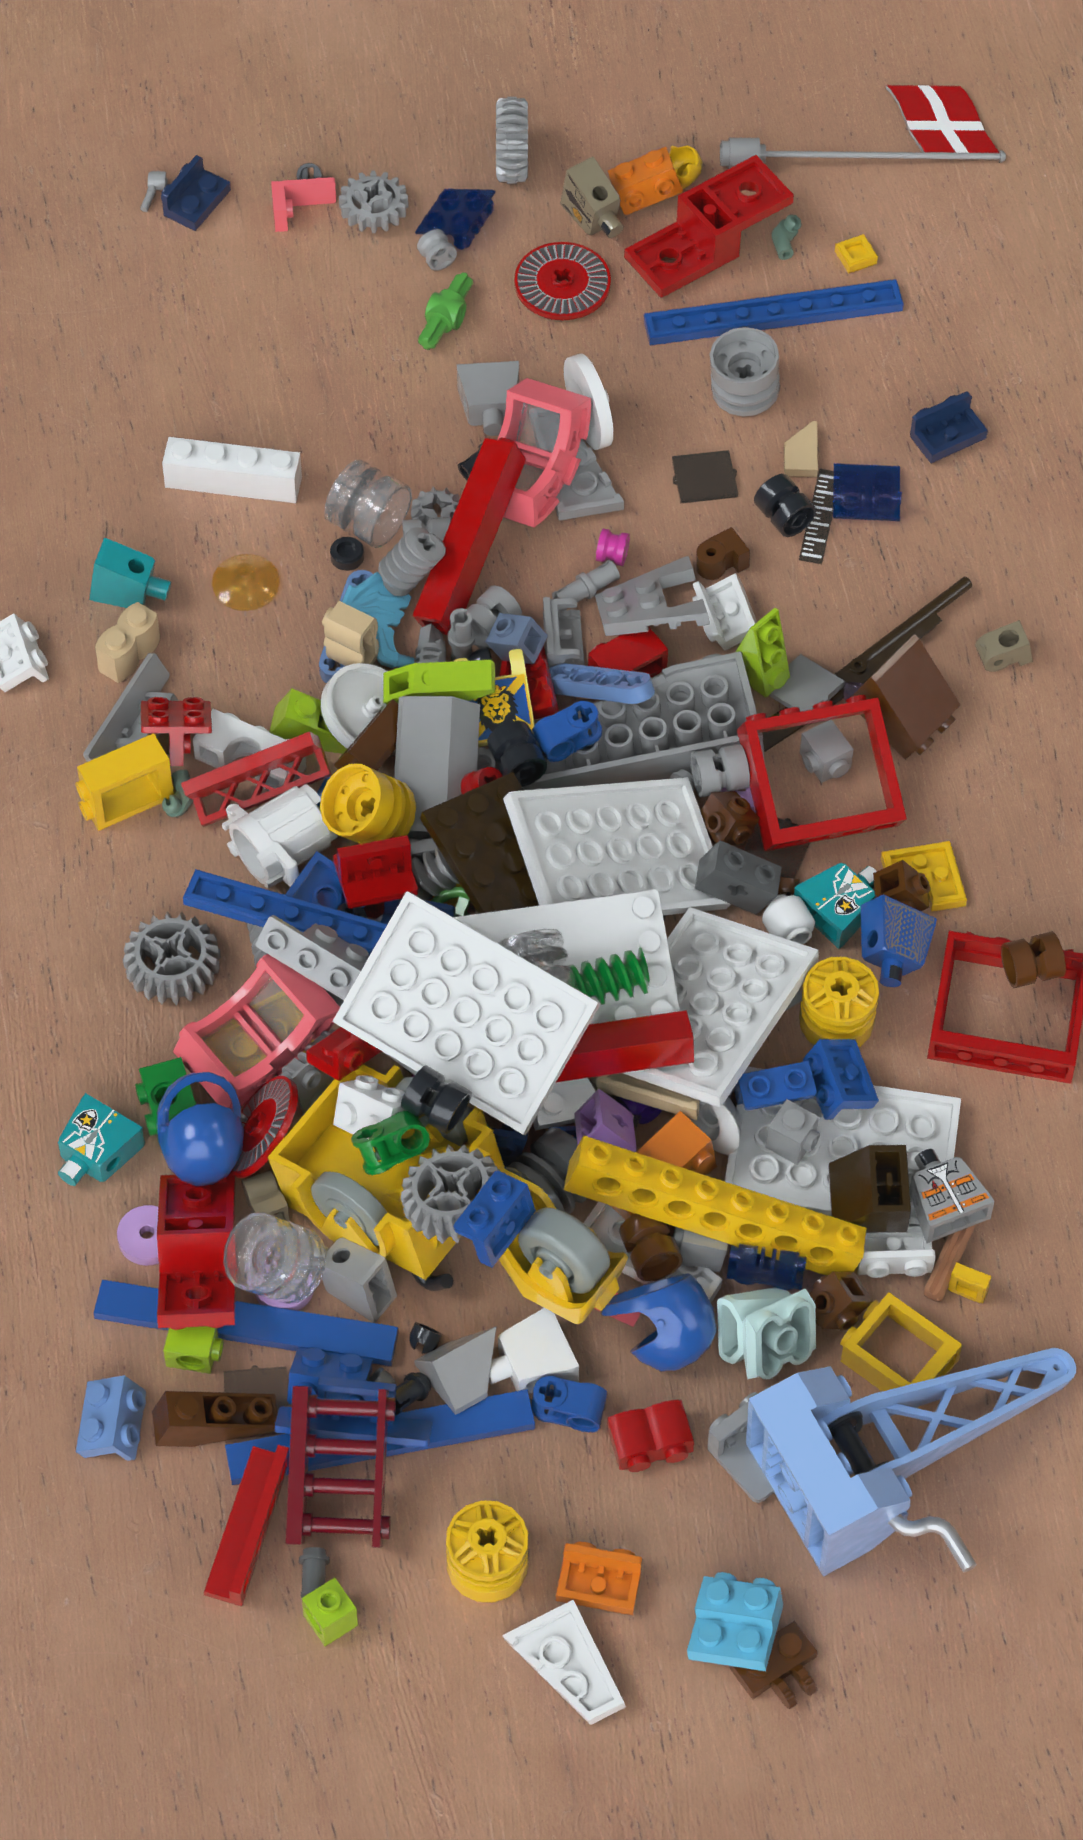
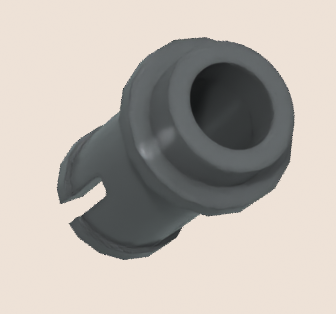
(313, 1569)

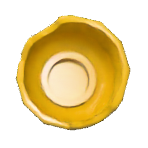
(686, 164)

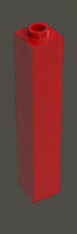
(471, 532)
(631, 1046)

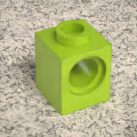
(193, 1348)
(329, 1611)

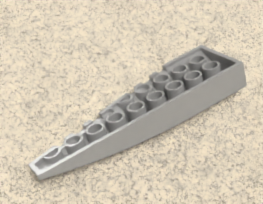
(692, 710)

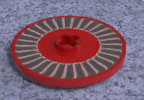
(583, 293)
(265, 1123)

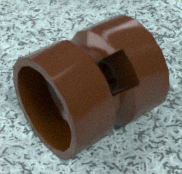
(1038, 958)
(650, 1247)

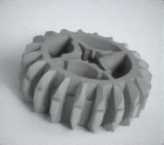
(511, 140)
(175, 970)
(450, 1172)

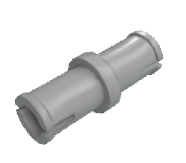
(587, 584)
(461, 635)

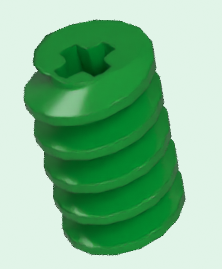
(614, 977)

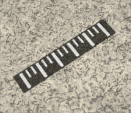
(818, 530)

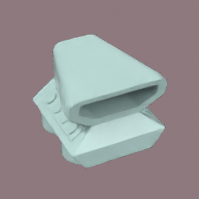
(766, 1329)

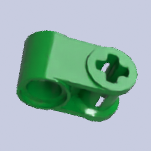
(388, 1142)

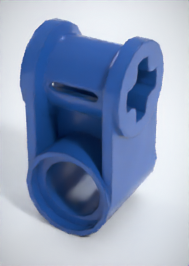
(566, 732)
(572, 1404)

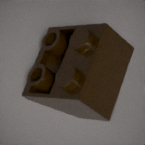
(872, 1188)

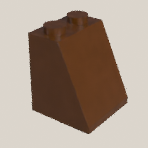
(911, 698)

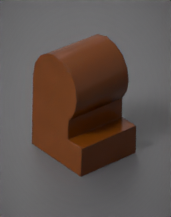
(722, 553)

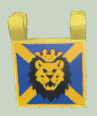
(508, 702)

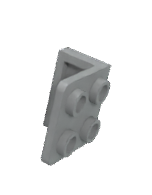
(729, 1448)

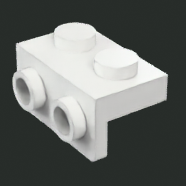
(727, 611)
(365, 1103)
(897, 1254)

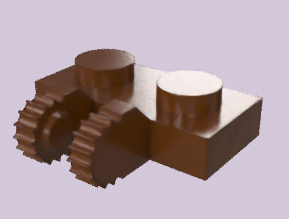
(788, 1656)

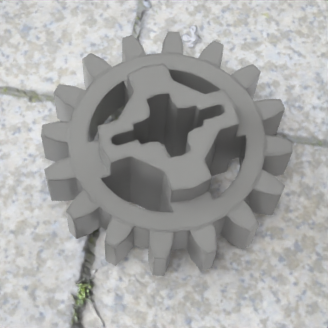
(373, 201)

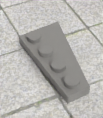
(589, 490)

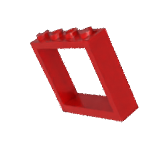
(777, 838)
(994, 1053)

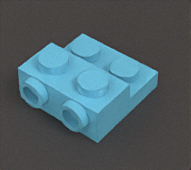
(735, 1621)

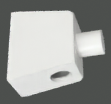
(533, 1351)

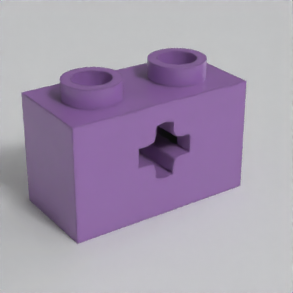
(605, 1121)

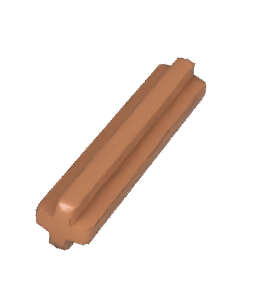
(949, 1255)

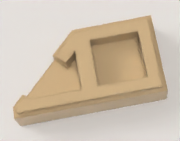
(802, 453)

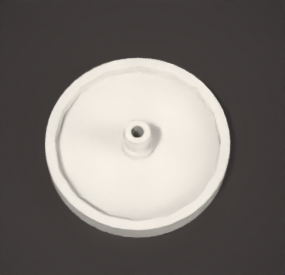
(584, 380)
(352, 700)

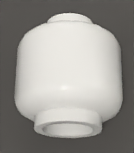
(789, 919)

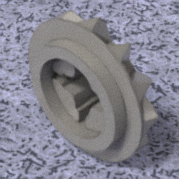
(423, 506)

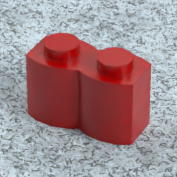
(650, 1435)

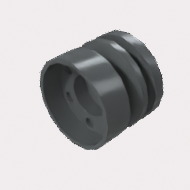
(548, 1167)

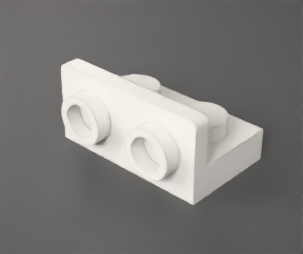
(19, 653)

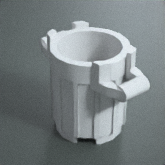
(278, 835)

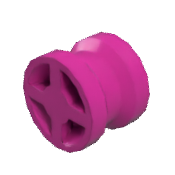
(612, 547)

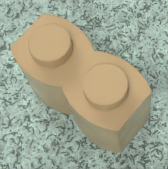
(350, 635)
(127, 642)

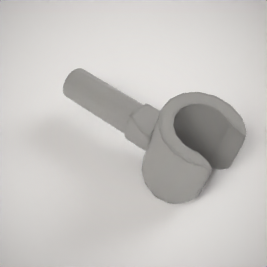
(156, 181)

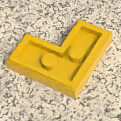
(938, 866)

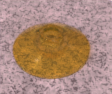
(245, 592)

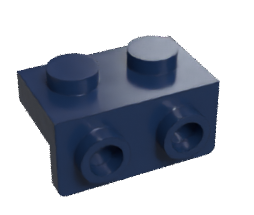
(947, 427)

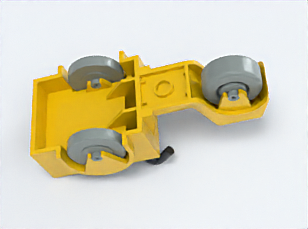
(323, 1177)

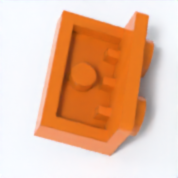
(645, 180)
(599, 1578)

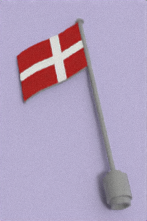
(936, 116)

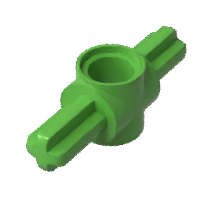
(445, 311)

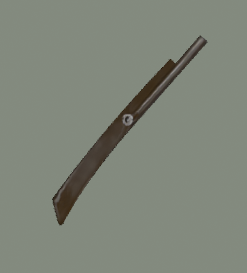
(873, 658)

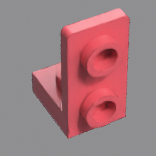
(299, 193)

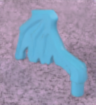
(379, 603)

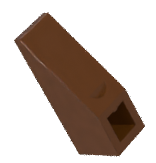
(211, 1417)

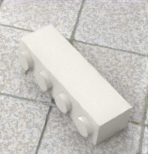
(232, 469)

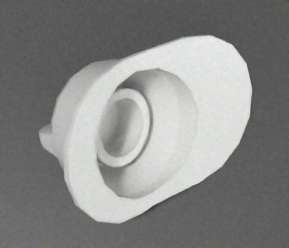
(720, 1125)

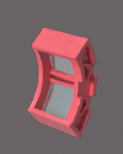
(548, 432)
(257, 1030)

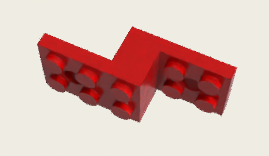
(708, 226)
(191, 1247)

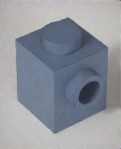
(516, 632)

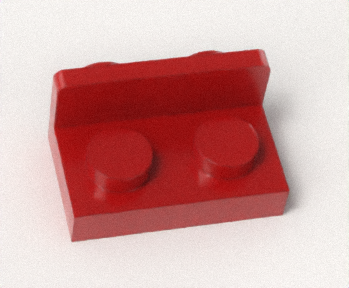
(340, 1053)

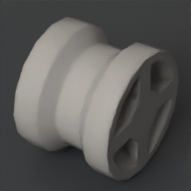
(436, 249)

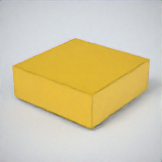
(856, 253)
(969, 1283)

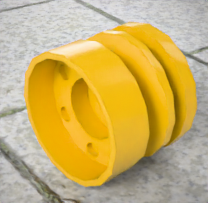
(367, 805)
(839, 1001)
(487, 1571)

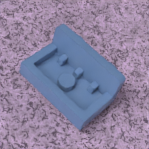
(111, 1418)

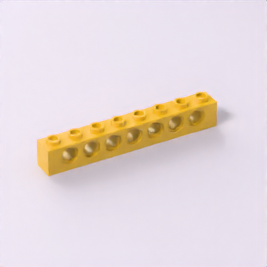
(712, 1206)

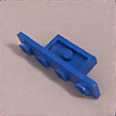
(402, 1431)

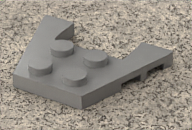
(641, 601)

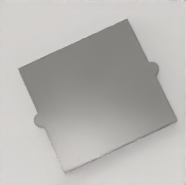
(807, 685)

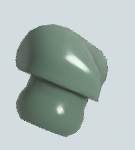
(783, 235)
(178, 802)

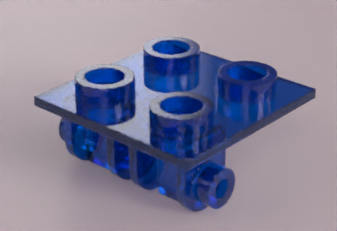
(459, 214)
(866, 492)
(750, 1267)

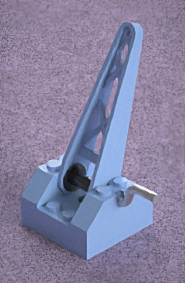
(851, 1516)

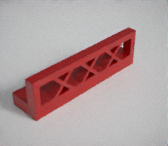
(254, 765)
(247, 1525)

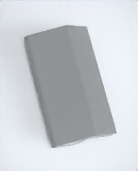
(435, 749)

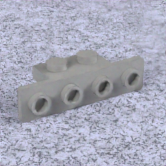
(124, 719)
(314, 954)

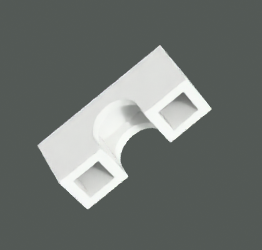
(236, 739)

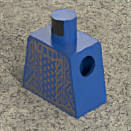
(895, 938)

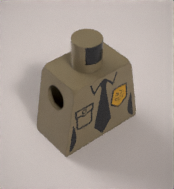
(591, 199)

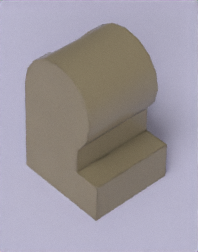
(1004, 647)
(264, 1196)

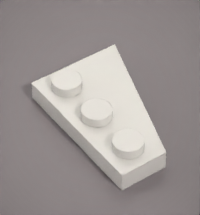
(569, 1660)

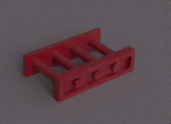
(305, 1484)

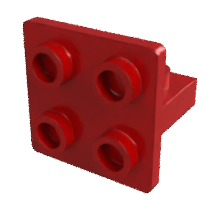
(178, 720)
(375, 871)

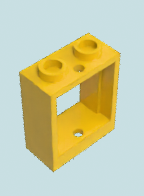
(118, 768)
(875, 1371)

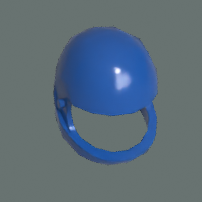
(201, 1140)
(681, 1317)

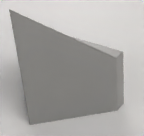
(460, 1369)

